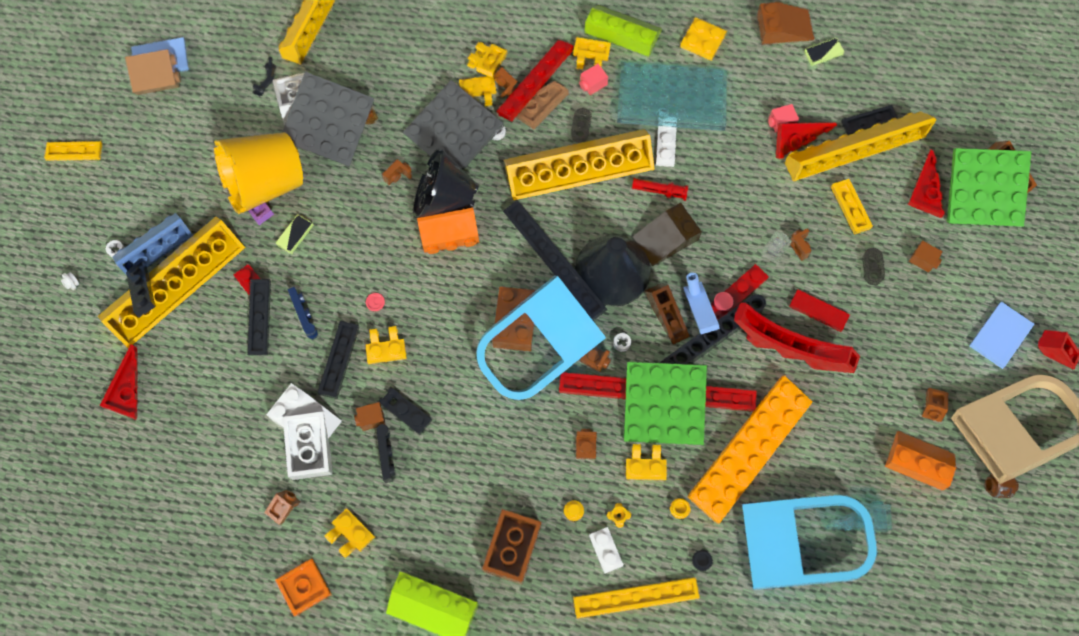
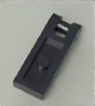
(405, 411)
(385, 452)

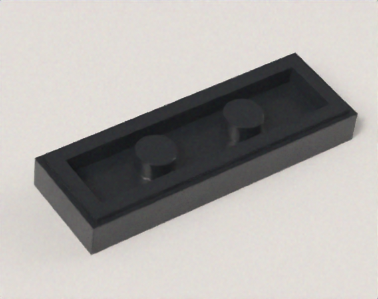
(868, 119)

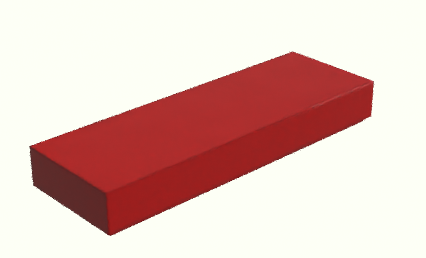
(819, 310)

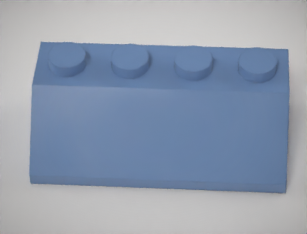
(153, 244)

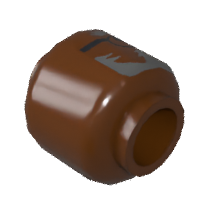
(1005, 490)

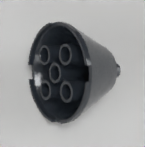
(443, 187)

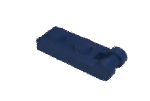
(303, 314)

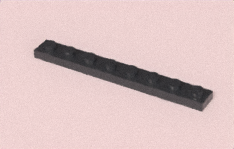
(554, 259)

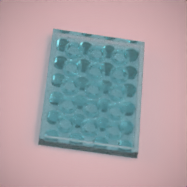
(672, 96)

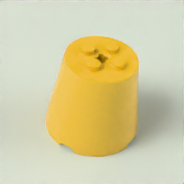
(257, 168)

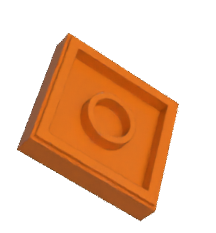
(303, 587)

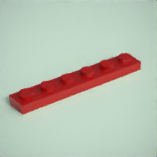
(535, 80)

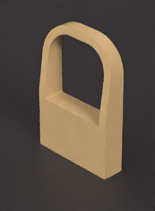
(1000, 436)

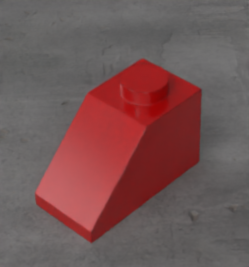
(1059, 347)

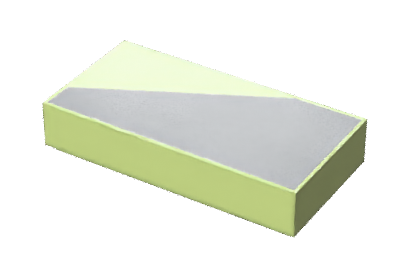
(824, 51)
(294, 234)

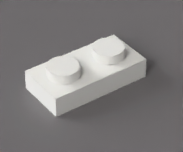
(606, 550)

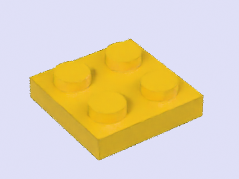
(703, 39)

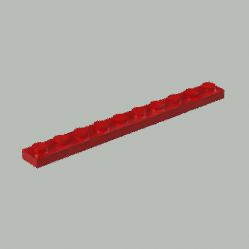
(616, 388)

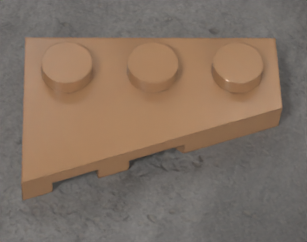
(542, 104)

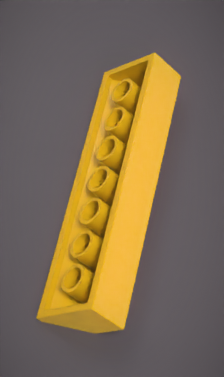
(304, 29)
(858, 145)
(579, 164)
(174, 280)

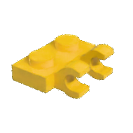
(591, 49)
(491, 61)
(479, 87)
(385, 351)
(646, 468)
(353, 530)

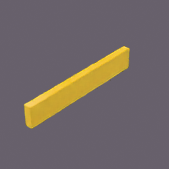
(636, 597)

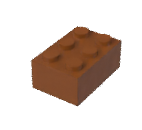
(520, 332)
(512, 547)

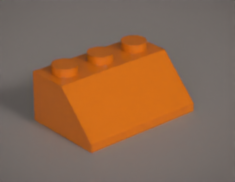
(448, 230)
(921, 461)

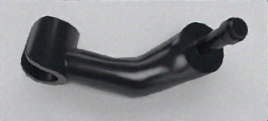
(270, 73)

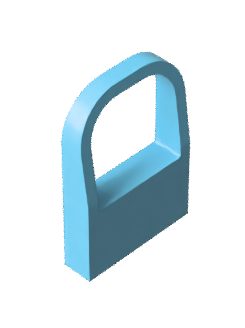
(562, 324)
(775, 545)

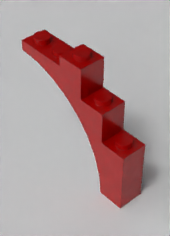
(791, 345)

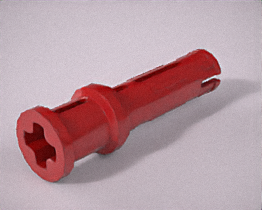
(669, 189)

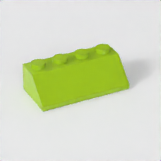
(622, 30)
(430, 606)

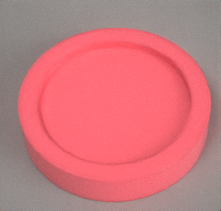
(723, 301)
(375, 302)

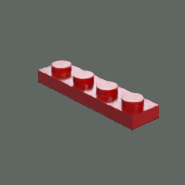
(743, 288)

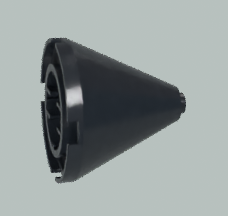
(614, 269)

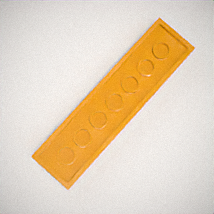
(749, 449)

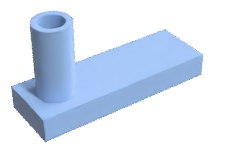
(700, 304)

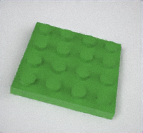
(988, 187)
(665, 403)

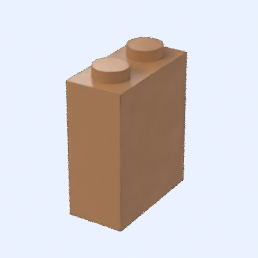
(153, 72)

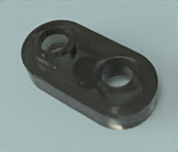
(581, 126)
(873, 267)

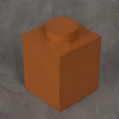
(926, 256)
(369, 416)

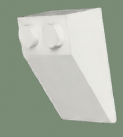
(286, 91)
(297, 402)
(307, 446)

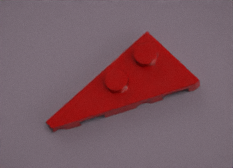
(794, 135)
(927, 192)
(123, 390)

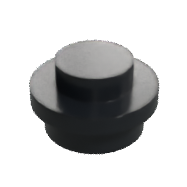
(702, 560)

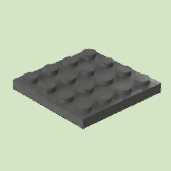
(327, 119)
(454, 124)

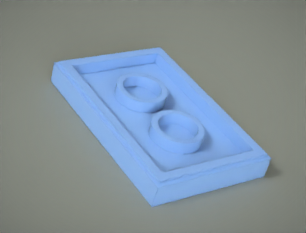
(176, 46)
(1001, 335)

